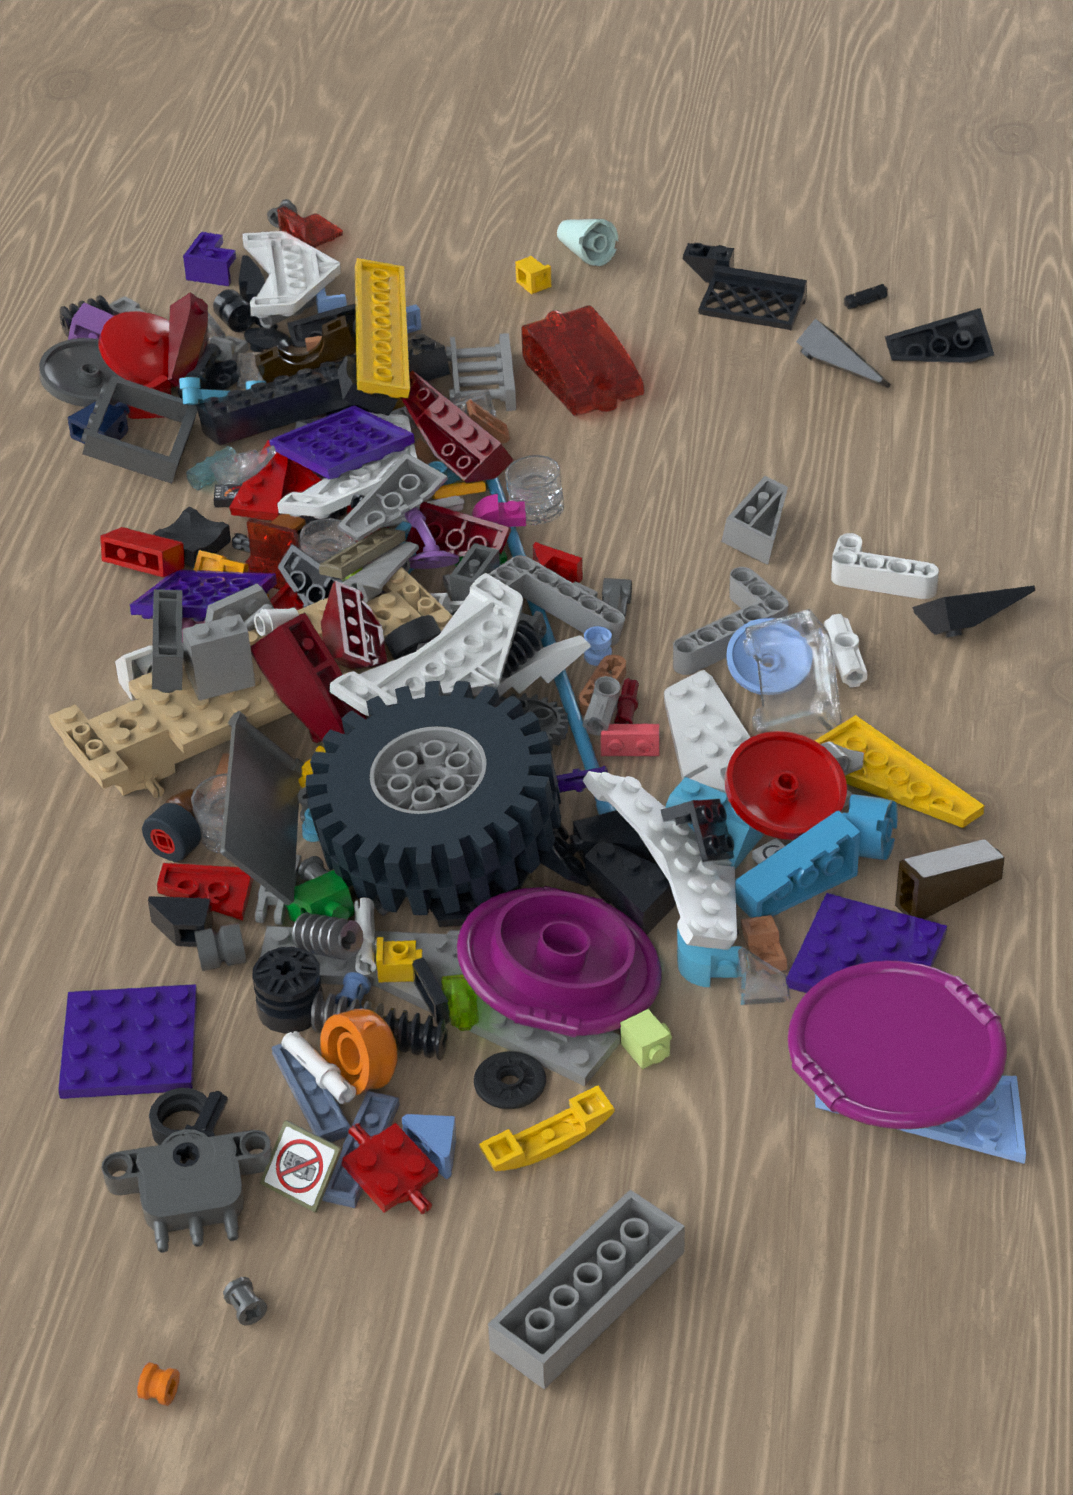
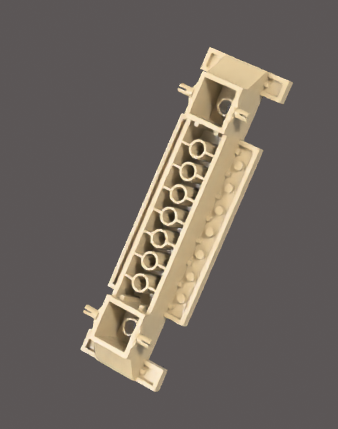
(149, 735)

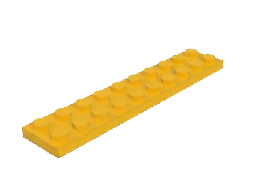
(381, 329)

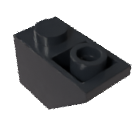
(704, 257)
(181, 917)

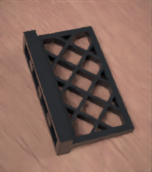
(754, 285)

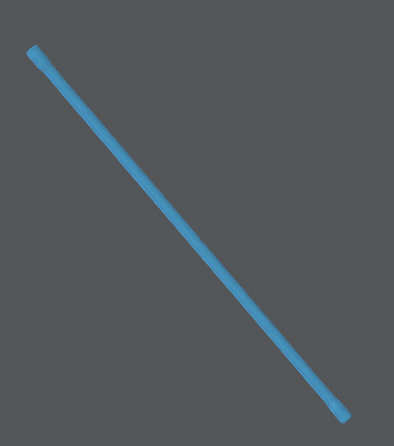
(561, 680)

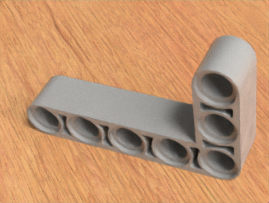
(559, 596)
(710, 642)

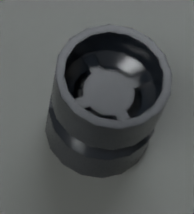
(233, 310)

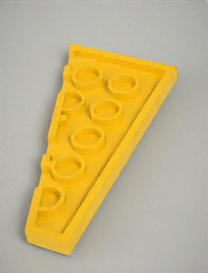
(900, 776)

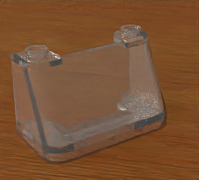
(794, 675)

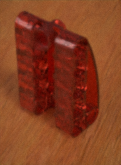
(580, 360)

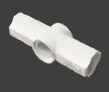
(846, 650)

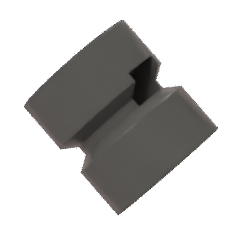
(220, 947)

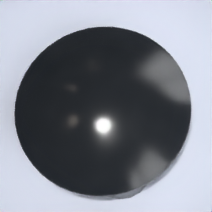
(265, 338)
(222, 375)

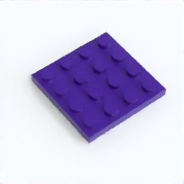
(342, 442)
(201, 590)
(860, 933)
(128, 1041)

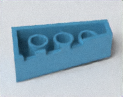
(801, 869)

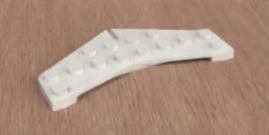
(293, 269)
(337, 493)
(468, 649)
(704, 729)
(700, 889)

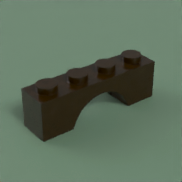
(335, 343)

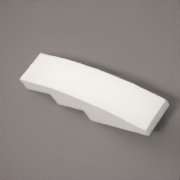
(545, 663)

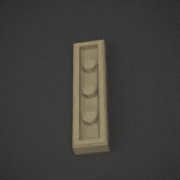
(362, 552)

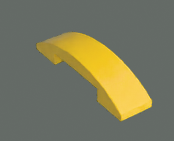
(550, 1136)

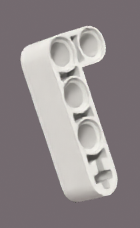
(880, 572)

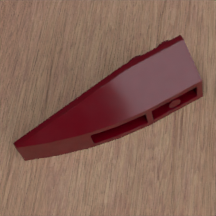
(454, 435)
(301, 675)

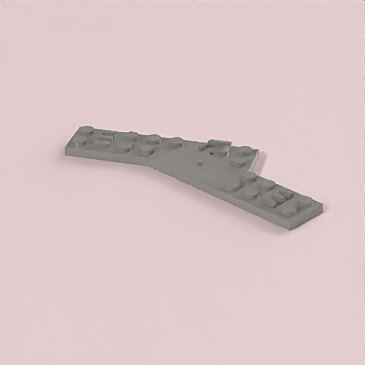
(568, 1056)

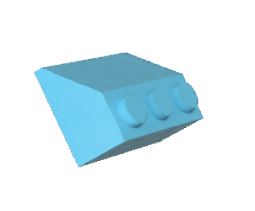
(743, 835)

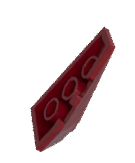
(186, 335)
(458, 531)

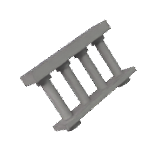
(502, 364)

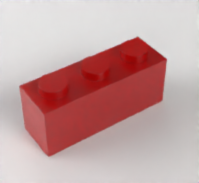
(142, 551)

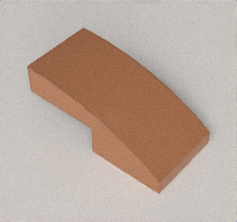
(763, 940)

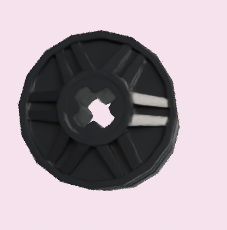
(285, 988)

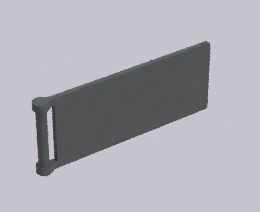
(261, 809)

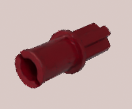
(627, 702)

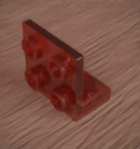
(311, 230)
(268, 547)

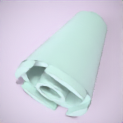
(589, 239)

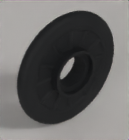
(509, 1096)

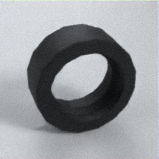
(407, 636)
(172, 1102)

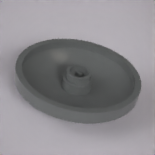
(75, 371)

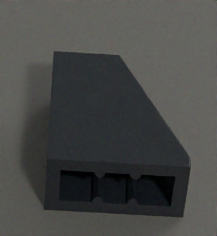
(611, 827)

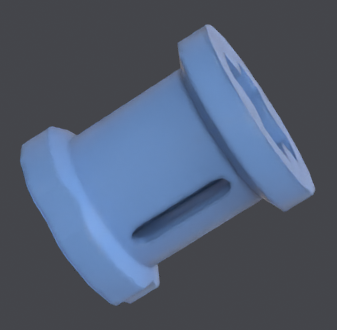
(352, 989)

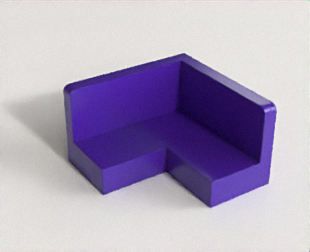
(207, 261)

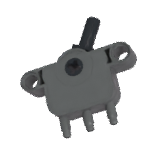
(191, 1175)

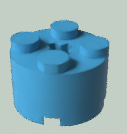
(875, 821)

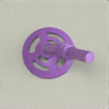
(431, 555)

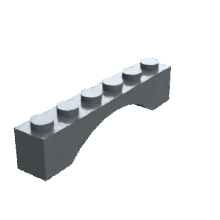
(167, 641)

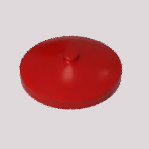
(136, 346)
(784, 783)

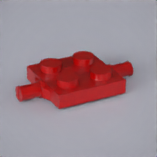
(390, 1168)

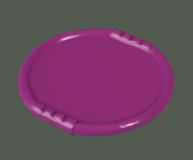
(558, 961)
(897, 1044)

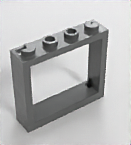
(129, 455)

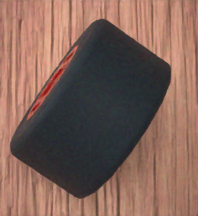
(171, 832)

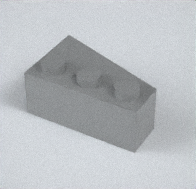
(756, 520)

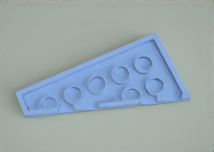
(990, 1128)

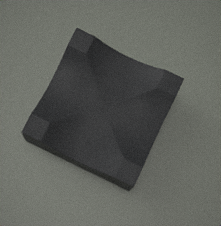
(374, 402)
(196, 534)

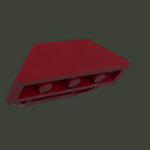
(352, 629)

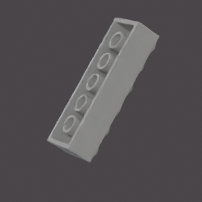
(586, 1289)

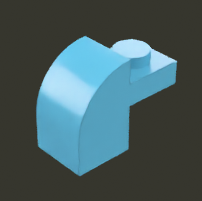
(702, 963)

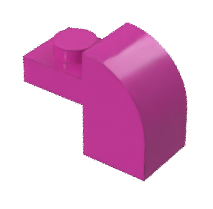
(503, 513)

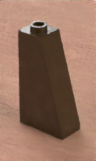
(946, 877)

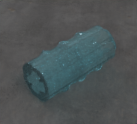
(202, 473)

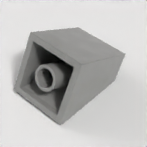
(218, 657)

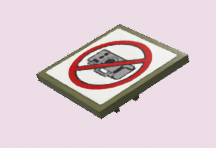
(301, 1166)

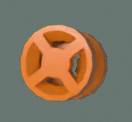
(158, 1383)

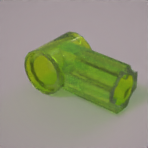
(461, 1001)

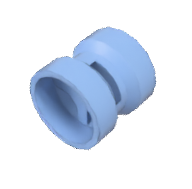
(600, 641)

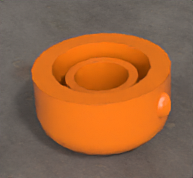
(361, 1048)

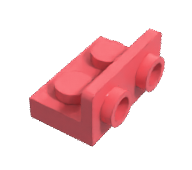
(630, 740)

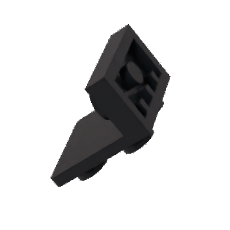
(709, 826)

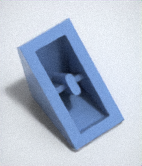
(434, 1137)

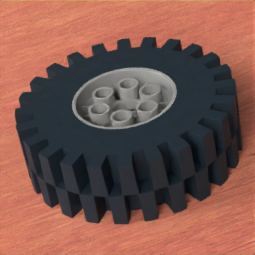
(474, 791)

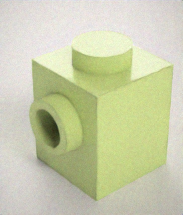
(645, 1039)

